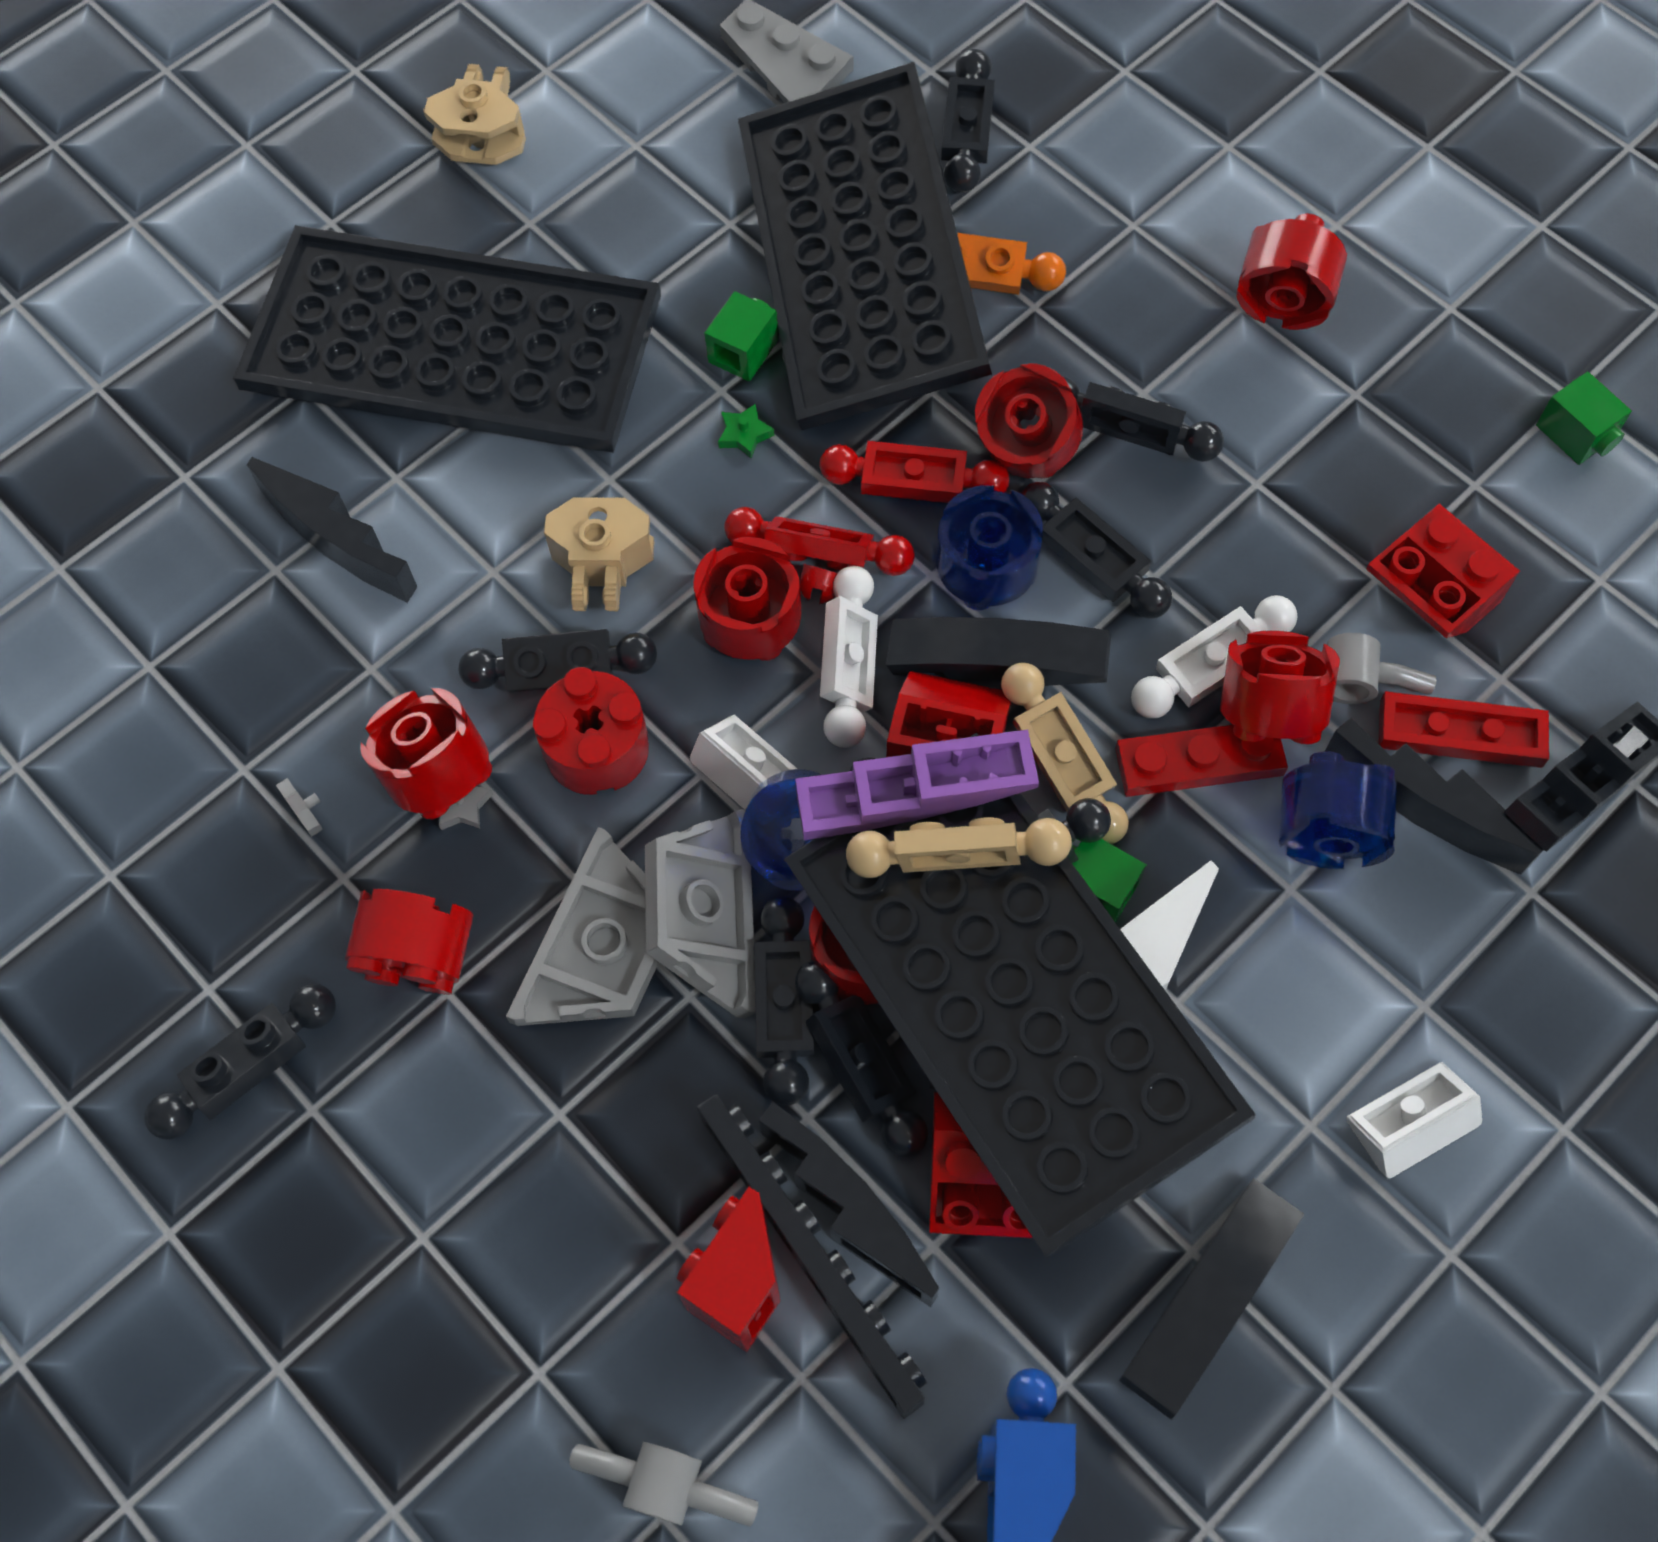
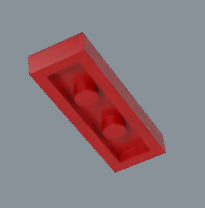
(1464, 729)
(1196, 760)

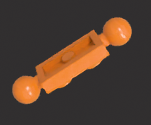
(1001, 265)

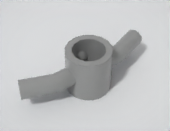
(1362, 670)
(663, 1484)

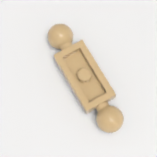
(1061, 745)
(981, 844)

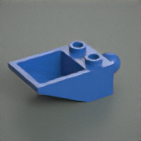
(1028, 1464)

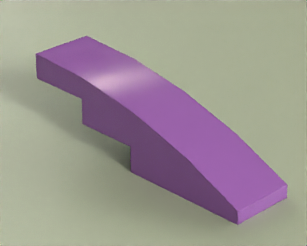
(917, 785)

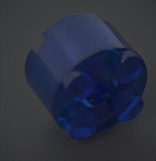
(989, 546)
(1338, 812)
(762, 826)

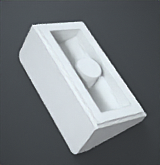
(736, 758)
(1416, 1119)

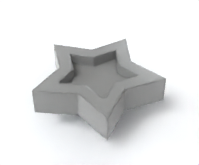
(300, 806)
(466, 809)

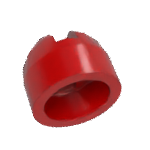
(817, 578)

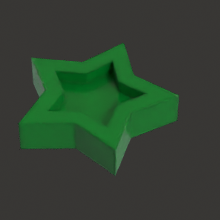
(744, 431)

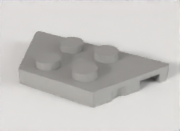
(703, 910)
(595, 947)

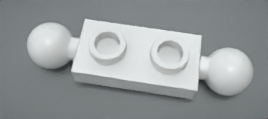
(849, 656)
(1200, 662)

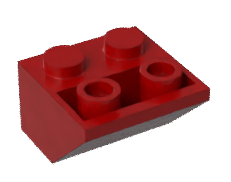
(1445, 572)
(943, 710)
(962, 1188)
(735, 1278)

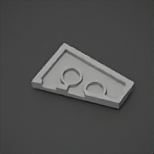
(783, 53)

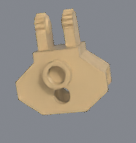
(477, 115)
(598, 549)

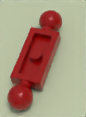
(910, 471)
(837, 546)

